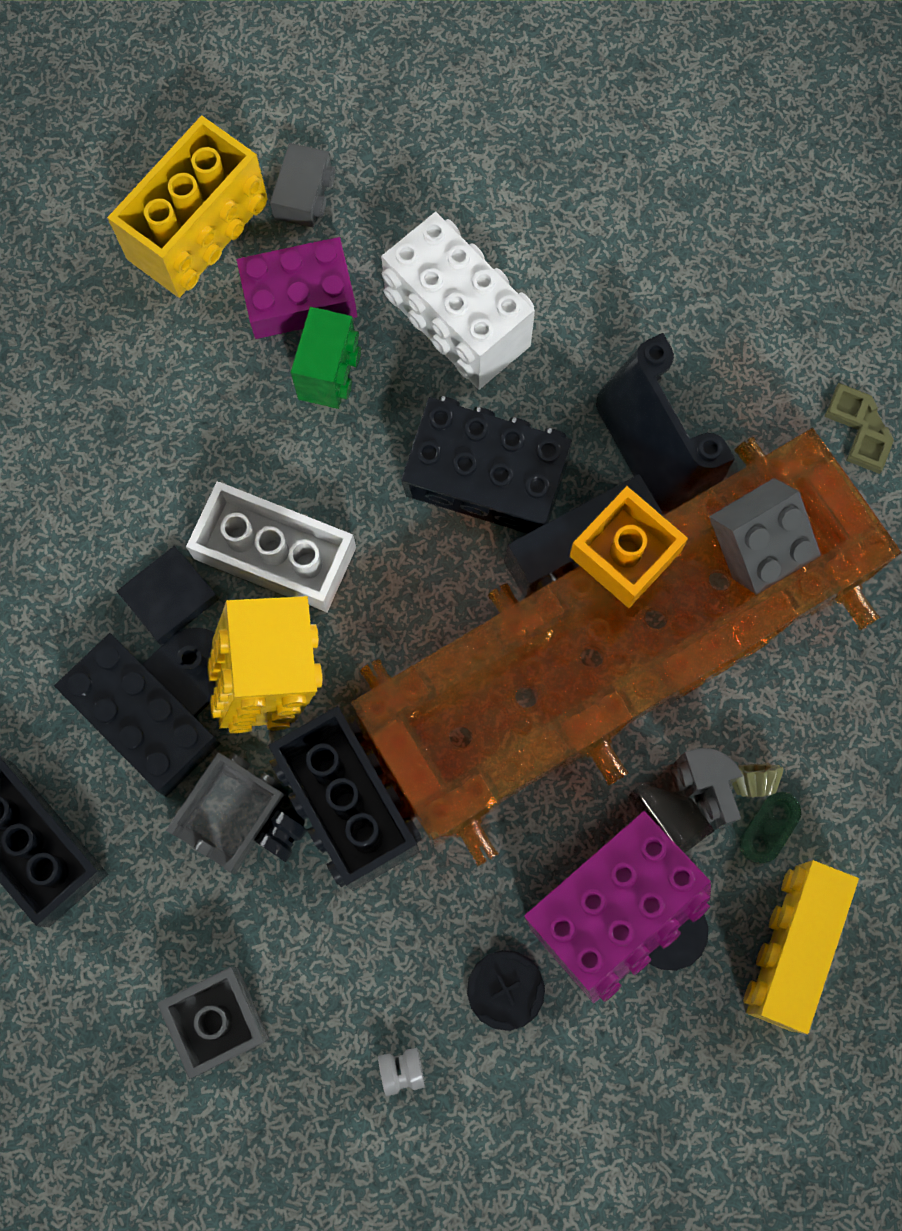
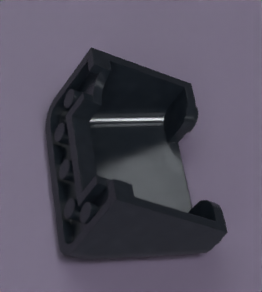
(652, 434)

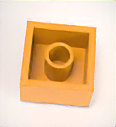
(627, 546)

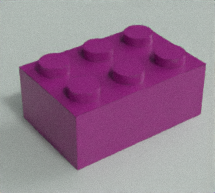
(290, 280)

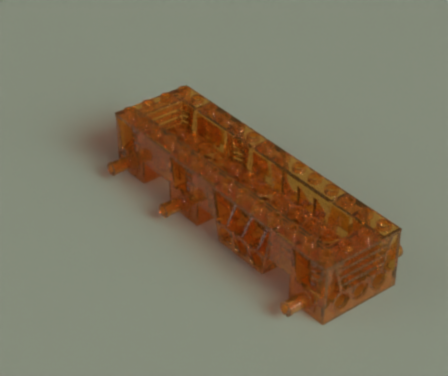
(583, 707)

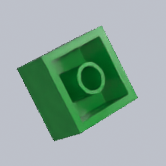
(325, 358)

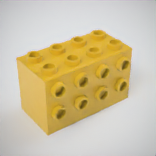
(190, 206)
(263, 663)

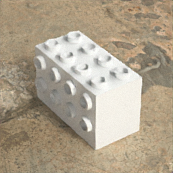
(458, 299)

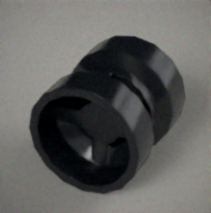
(281, 835)

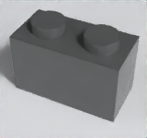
(301, 185)

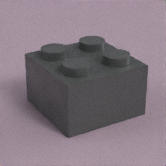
(765, 535)
(213, 1021)

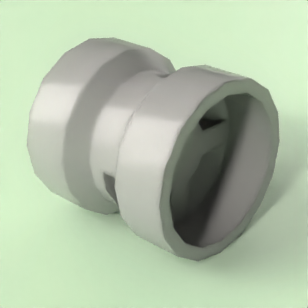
(410, 1068)

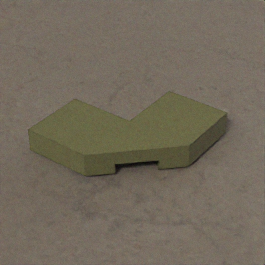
(860, 412)

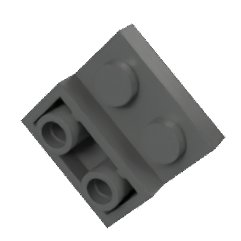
(709, 774)

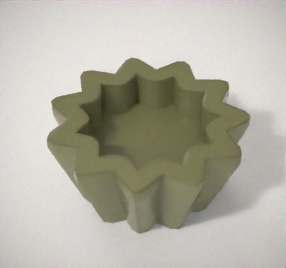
(758, 780)

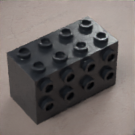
(486, 465)
(344, 799)

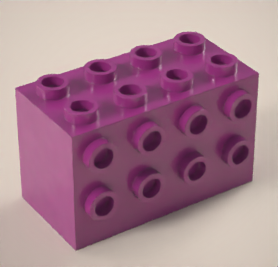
(620, 908)

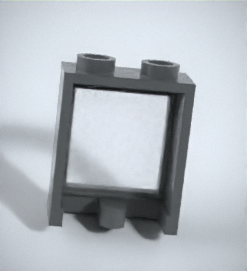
(227, 811)

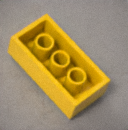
(800, 946)

